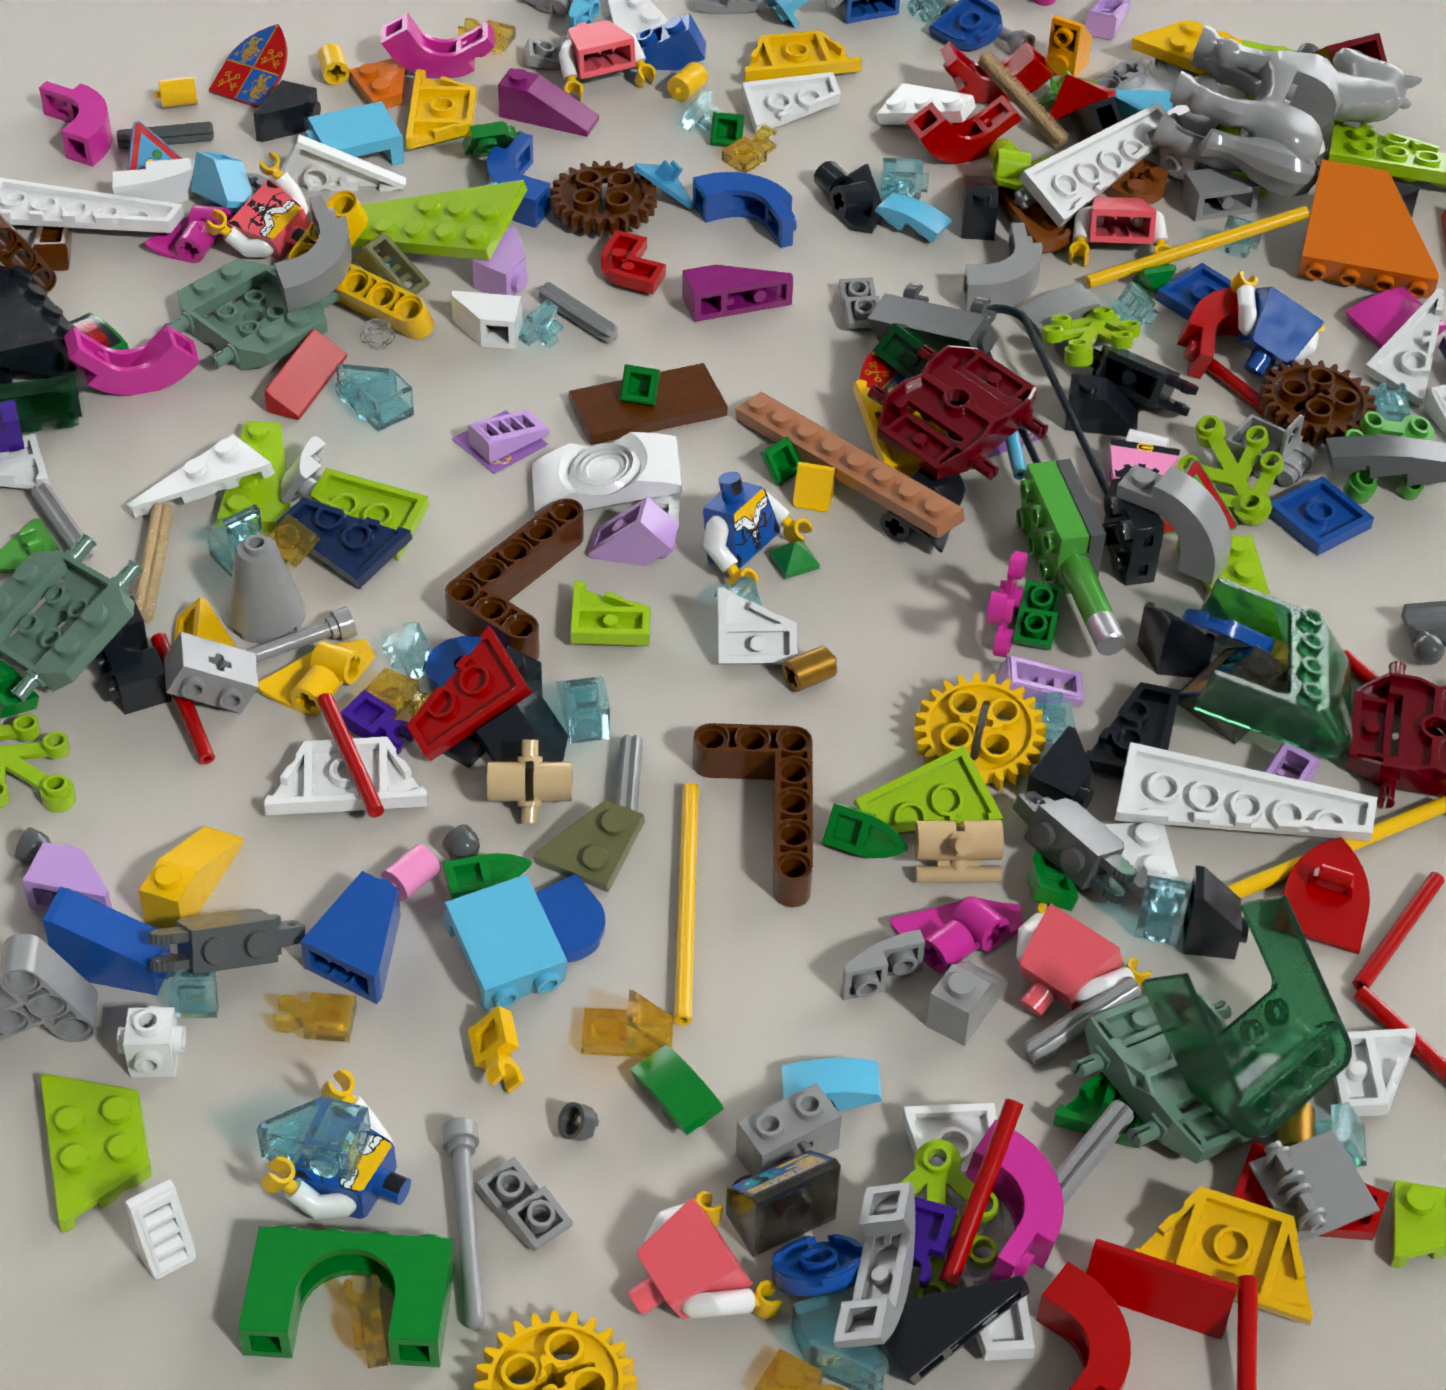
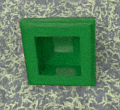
(726, 128)
(1154, 277)
(639, 384)
(781, 460)
(794, 559)

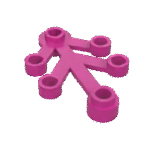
(1005, 602)

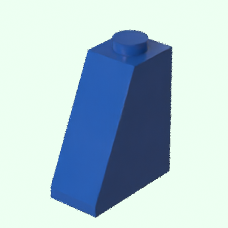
(356, 937)
(103, 943)

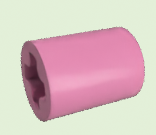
(412, 871)

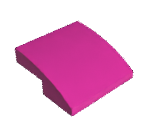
(1385, 314)

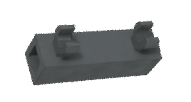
(935, 322)

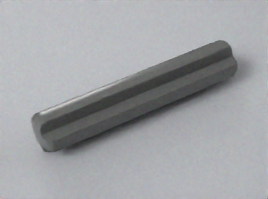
(173, 133)

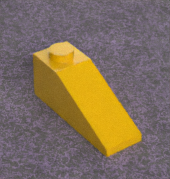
(187, 876)

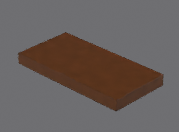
(682, 398)

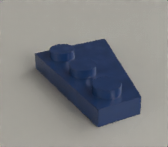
(347, 543)

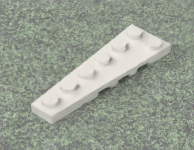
(1088, 168)
(76, 208)
(1210, 794)
(965, 1127)

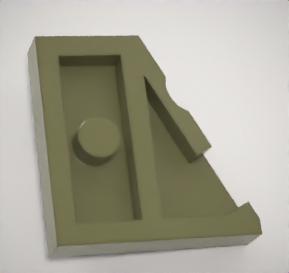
(594, 845)

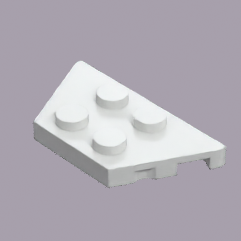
(322, 783)

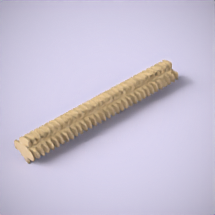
(1023, 101)
(153, 560)

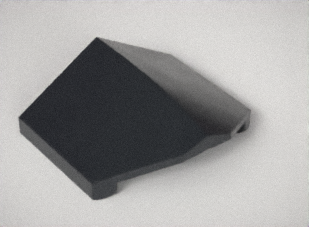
(1173, 643)
(524, 721)

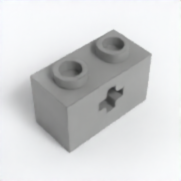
(211, 672)
(788, 1129)

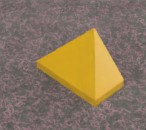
(202, 622)

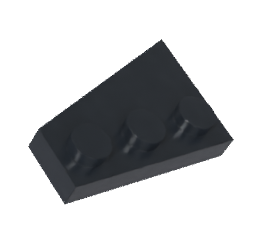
(1142, 719)

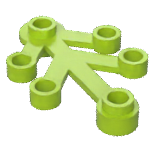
(1099, 324)
(1237, 474)
(55, 790)
(937, 1180)

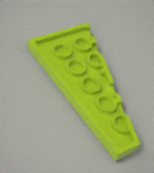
(1396, 153)
(448, 222)

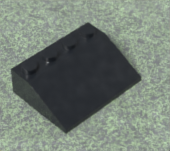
(31, 326)

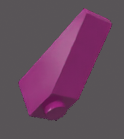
(539, 102)
(732, 290)

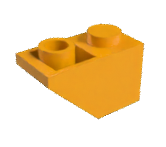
(1068, 46)

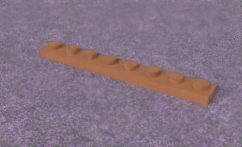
(852, 465)

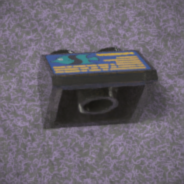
(1244, 663)
(784, 1200)

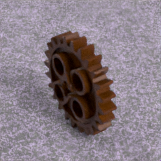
(578, 198)
(1321, 394)

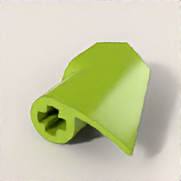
(1009, 163)

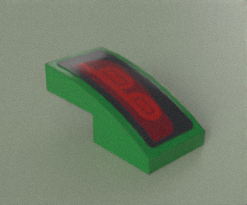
(100, 331)

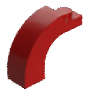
(1025, 64)
(964, 140)
(1211, 317)
(1092, 1324)

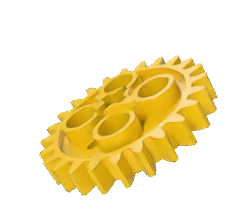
(1018, 739)
(533, 1355)

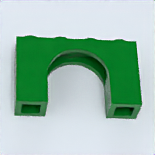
(296, 1261)

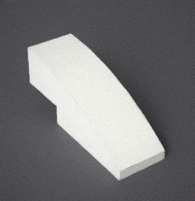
(160, 181)

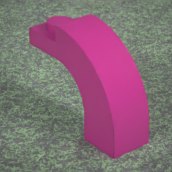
(436, 56)
(89, 128)
(136, 370)
(1033, 1199)

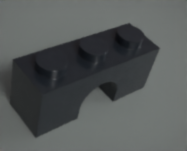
(133, 668)

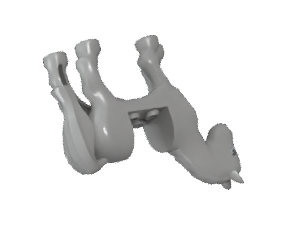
(1291, 104)

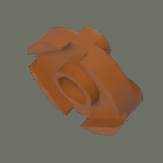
(1142, 181)

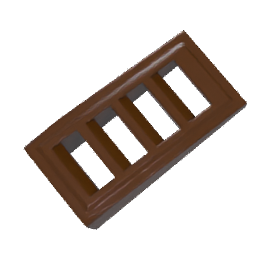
(54, 246)

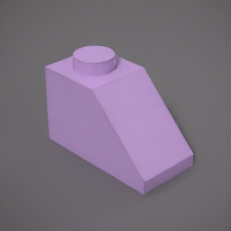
(505, 270)
(635, 535)
(62, 867)

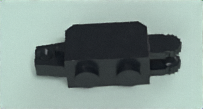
(1142, 378)

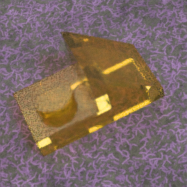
(628, 1031)

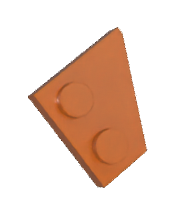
(380, 82)

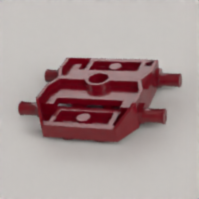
(994, 409)
(1420, 755)

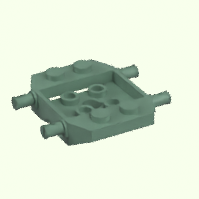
(256, 327)
(88, 601)
(1140, 1065)

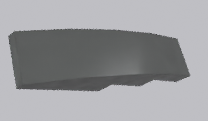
(1383, 456)

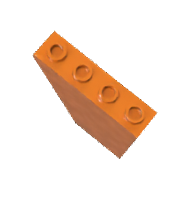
(1364, 233)

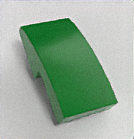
(1038, 614)
(677, 1089)

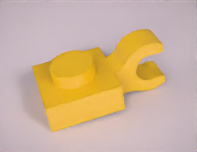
(491, 1045)

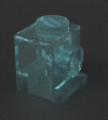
(903, 177)

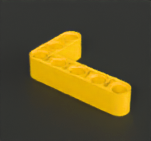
(364, 290)

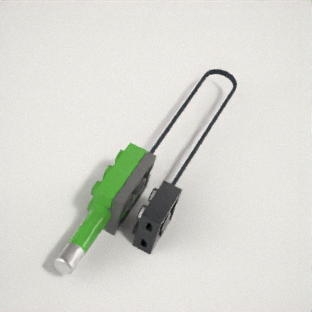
(1067, 532)

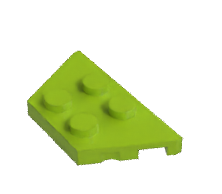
(93, 1144)

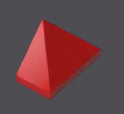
(1077, 94)

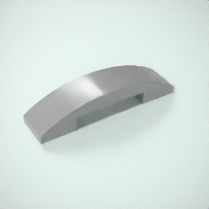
(884, 1269)

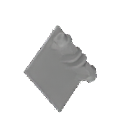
(1314, 1184)

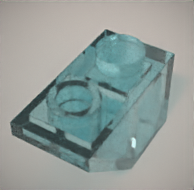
(375, 394)
(228, 533)
(585, 708)
(1162, 907)
(318, 1136)
(814, 1331)

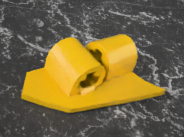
(318, 673)

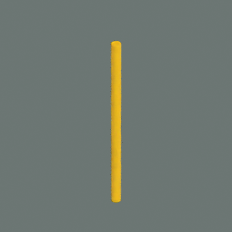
(1198, 246)
(1380, 831)
(686, 905)

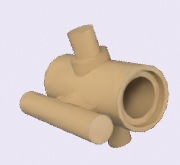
(529, 781)
(958, 850)

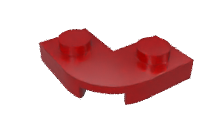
(624, 266)

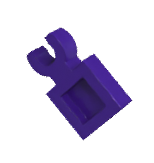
(372, 717)
(932, 1235)

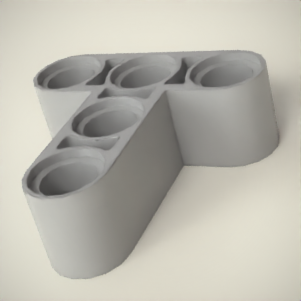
(43, 990)

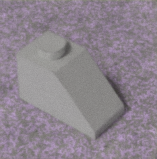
(1218, 194)
(963, 1001)

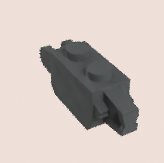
(1076, 844)
(225, 941)

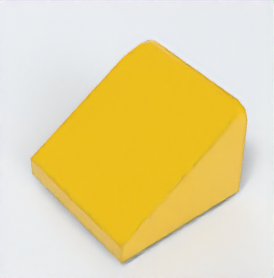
(814, 487)

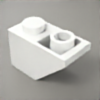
(488, 318)

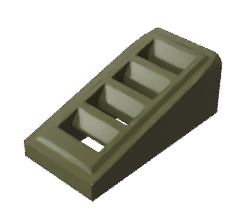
(391, 254)

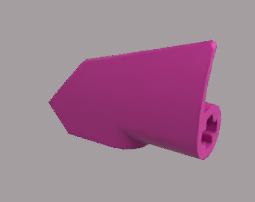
(189, 238)
(960, 929)

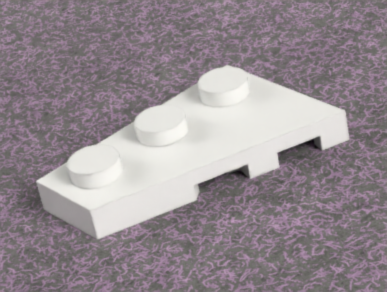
(635, 15)
(788, 98)
(912, 98)

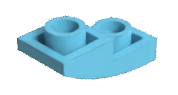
(583, 11)
(905, 210)
(843, 1080)

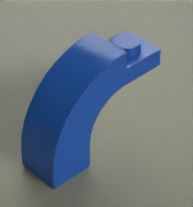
(509, 166)
(749, 197)

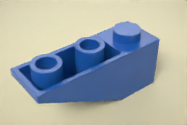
(673, 44)

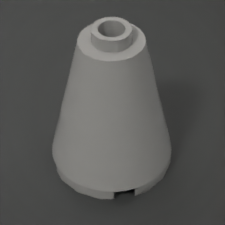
(263, 593)

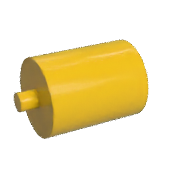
(333, 64)
(687, 81)
(177, 92)

